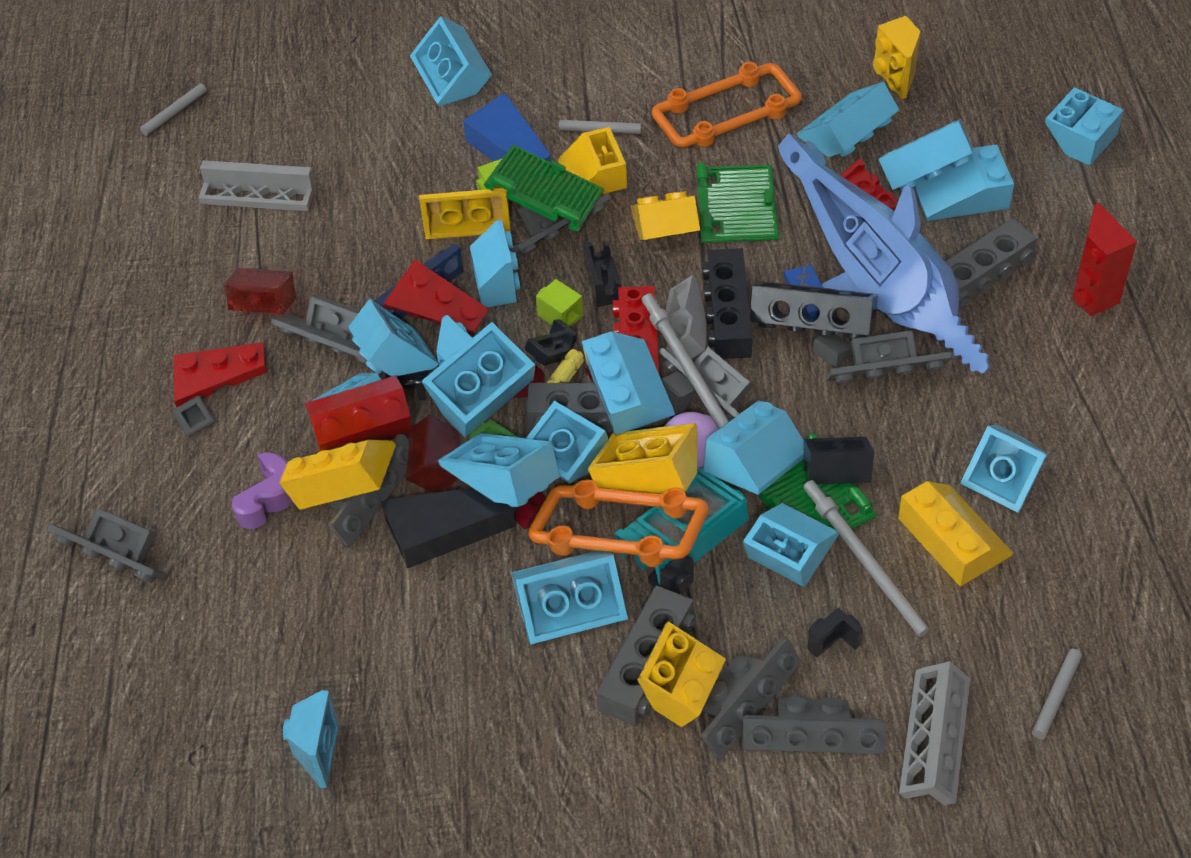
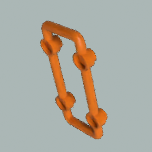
(704, 132)
(649, 549)

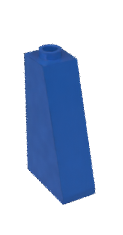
(498, 127)

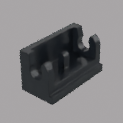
(601, 274)
(838, 460)

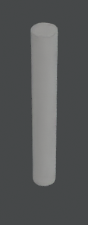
(173, 109)
(586, 126)
(1056, 694)

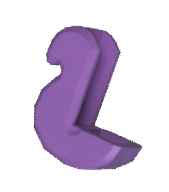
(264, 496)

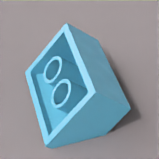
(450, 63)
(851, 120)
(927, 155)
(389, 342)
(479, 379)
(626, 381)
(754, 448)
(569, 595)

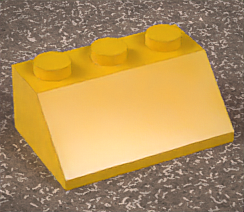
(463, 212)
(648, 460)
(337, 473)
(951, 531)

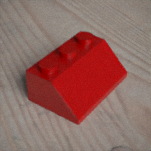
(1103, 263)
(360, 414)

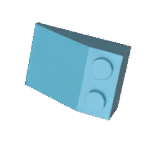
(968, 189)
(504, 467)

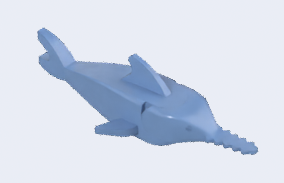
(884, 253)

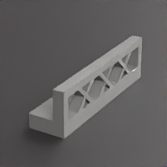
(258, 180)
(944, 730)

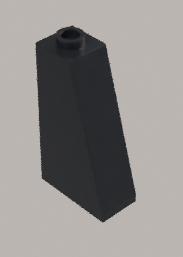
(443, 522)

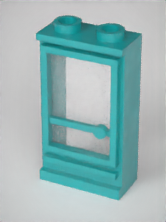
(725, 515)

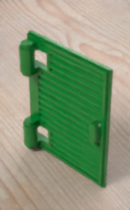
(544, 187)
(738, 202)
(790, 491)

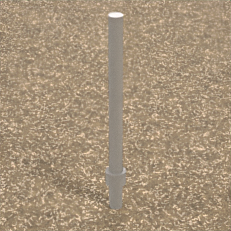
(661, 321)
(829, 510)

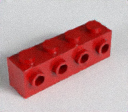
(635, 317)

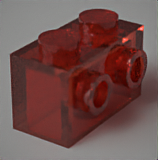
(260, 290)
(427, 444)

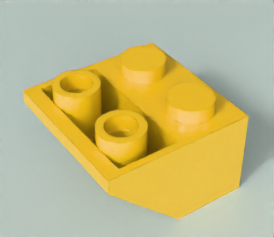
(897, 54)
(597, 159)
(665, 217)
(679, 675)

